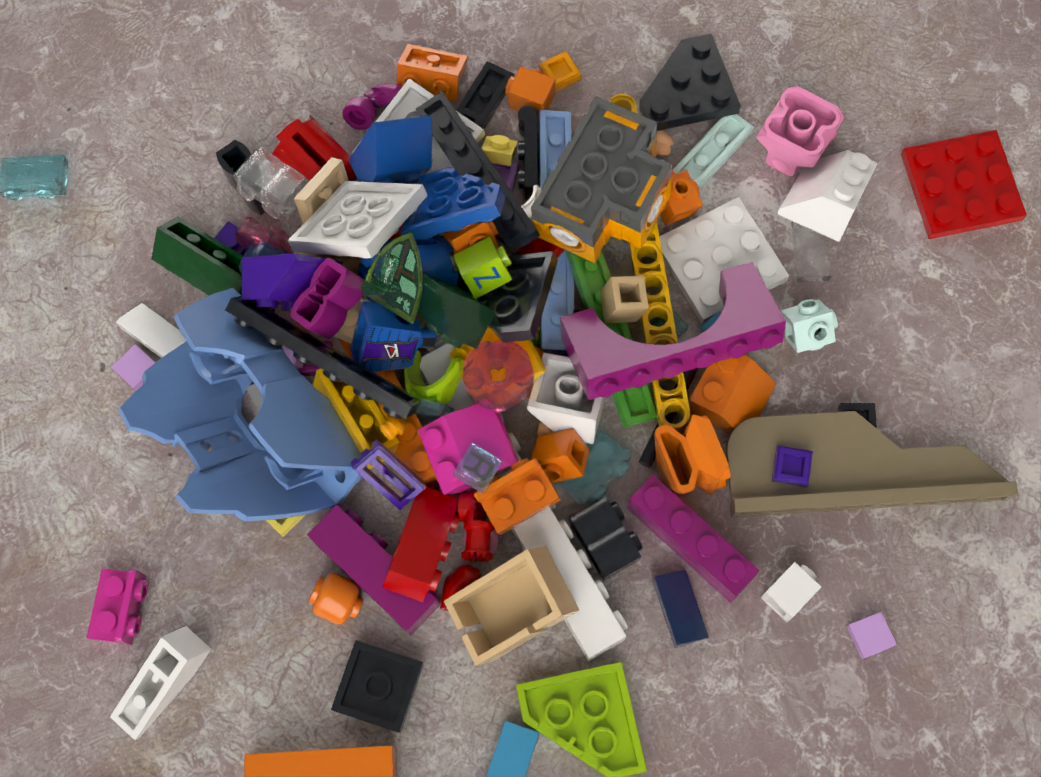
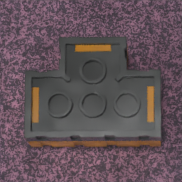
(604, 183)

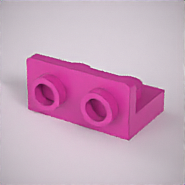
(117, 606)

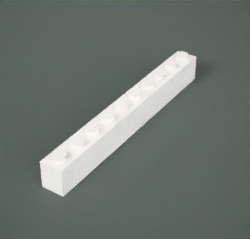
(595, 624)

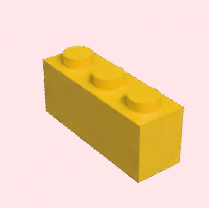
(358, 415)

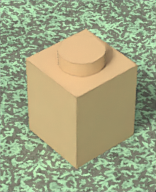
(624, 299)

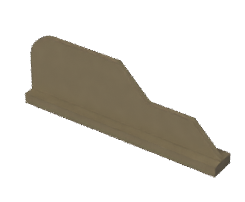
(851, 468)

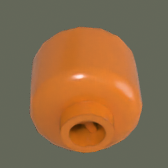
(335, 598)

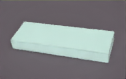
(715, 148)

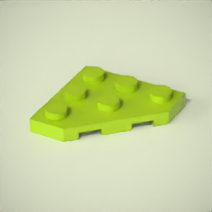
(588, 717)

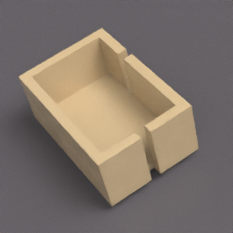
(511, 605)

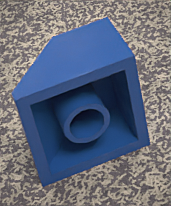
(394, 151)

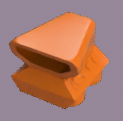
(691, 458)

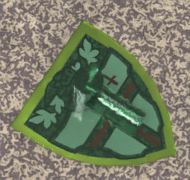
(396, 278)

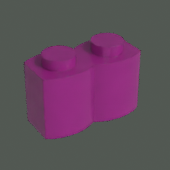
(326, 302)

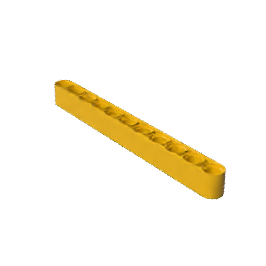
(661, 307)

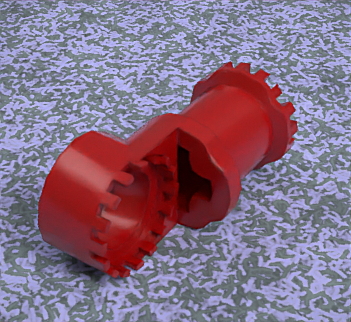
(477, 529)

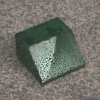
(453, 312)

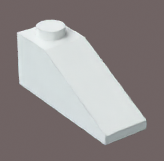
(160, 680)

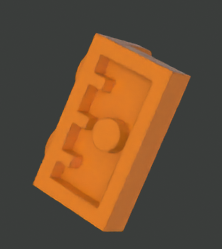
(432, 70)
(517, 495)

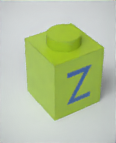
(483, 266)

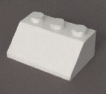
(829, 193)

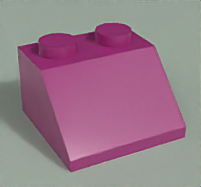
(453, 433)

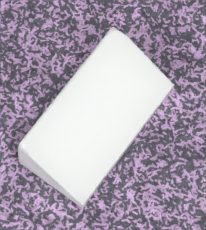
(151, 330)

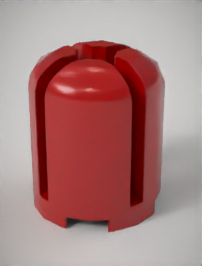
(309, 148)

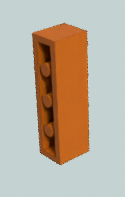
(343, 762)

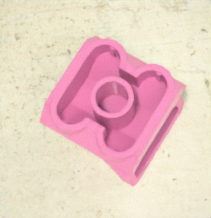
(799, 130)

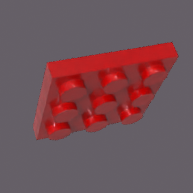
(963, 184)

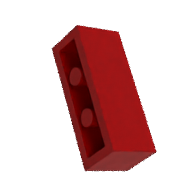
(422, 545)

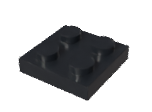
(377, 686)

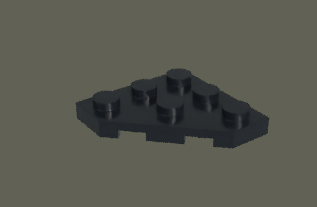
(690, 87)
(521, 300)

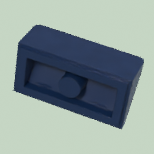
(680, 608)

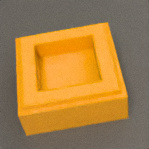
(562, 69)

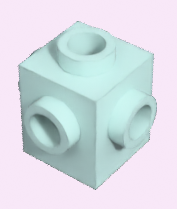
(809, 325)

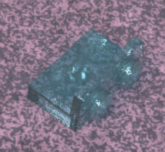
(33, 177)
(604, 463)

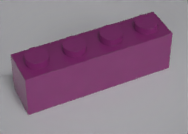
(692, 538)
(367, 564)

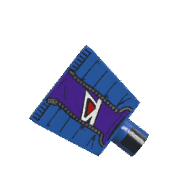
(386, 340)

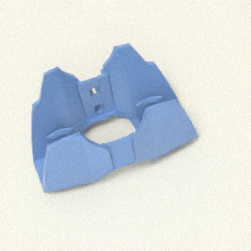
(280, 465)

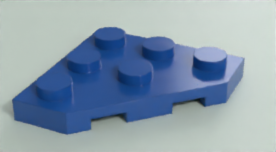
(453, 204)

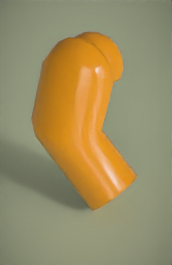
(392, 426)

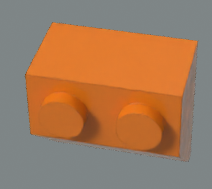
(731, 392)

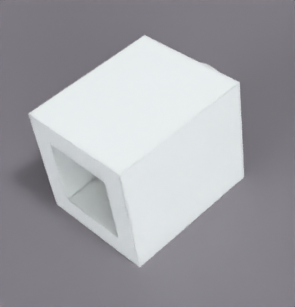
(792, 591)

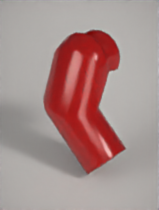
(457, 581)

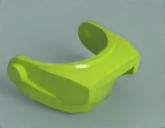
(441, 390)

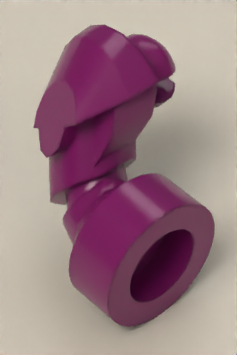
(361, 111)

